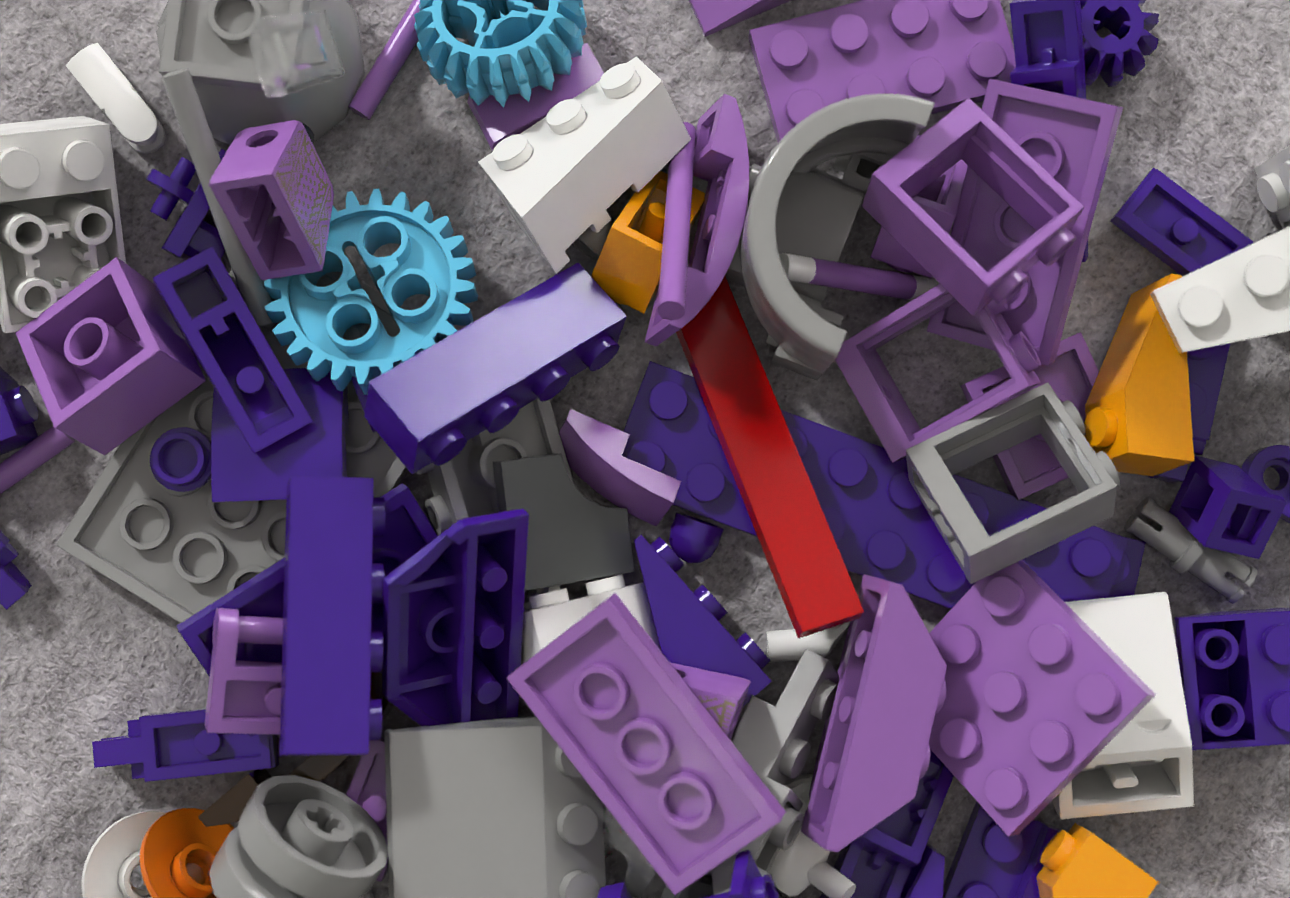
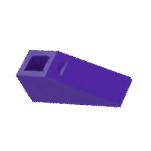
(690, 622)

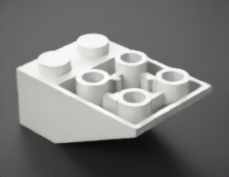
(54, 212)
(1151, 757)

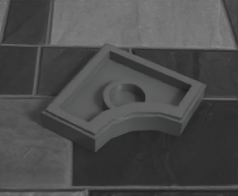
(567, 532)

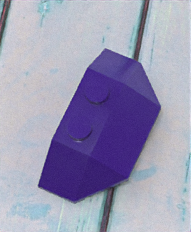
(457, 622)

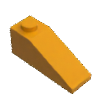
(1142, 394)

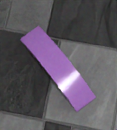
(724, 162)

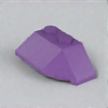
(879, 720)

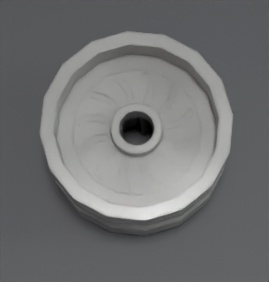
(299, 844)

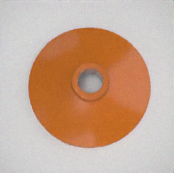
(180, 854)

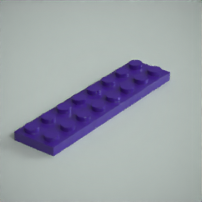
(862, 493)

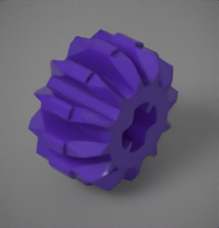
(1124, 47)

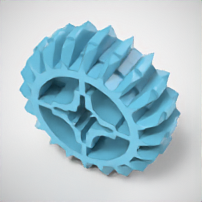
(511, 43)

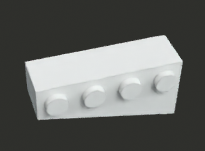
(1230, 298)

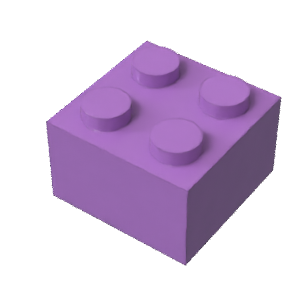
(108, 358)

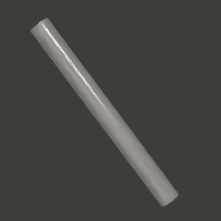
(206, 160)

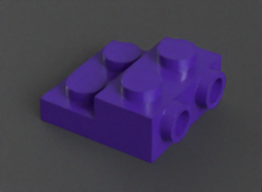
(994, 864)

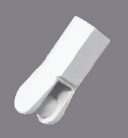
(117, 99)

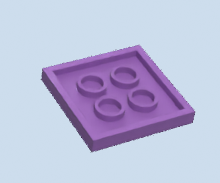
(1025, 695)

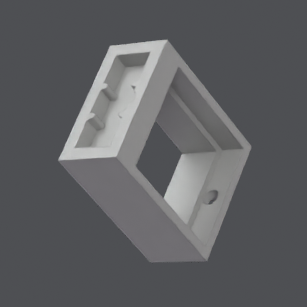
(994, 431)

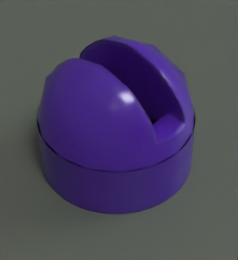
(694, 538)

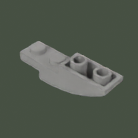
(777, 748)

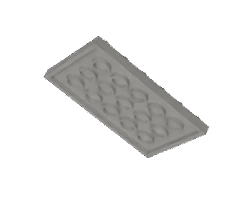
(181, 545)

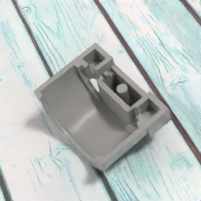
(811, 214)

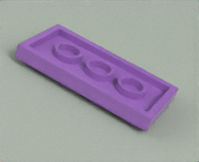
(883, 47)
(1074, 145)
(646, 745)

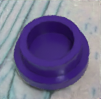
(181, 459)

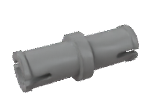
(1188, 553)

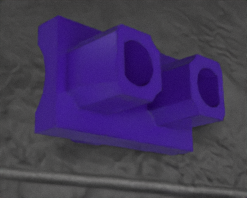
(191, 233)

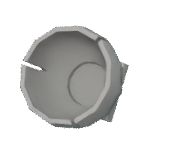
(215, 47)

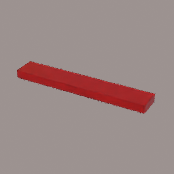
(768, 468)

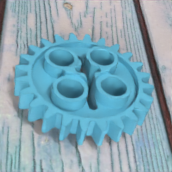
(426, 263)

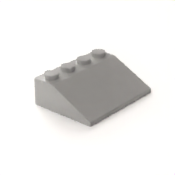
(489, 814)

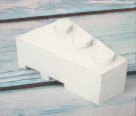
(585, 156)

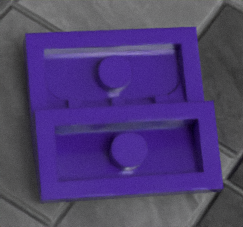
(309, 451)

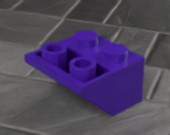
(1236, 677)

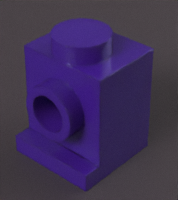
(1226, 508)

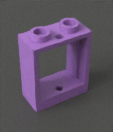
(1008, 170)
(883, 400)

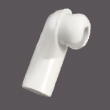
(785, 645)

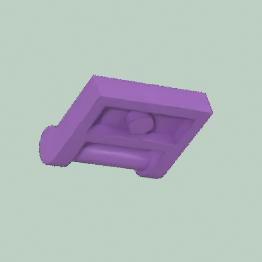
(243, 694)

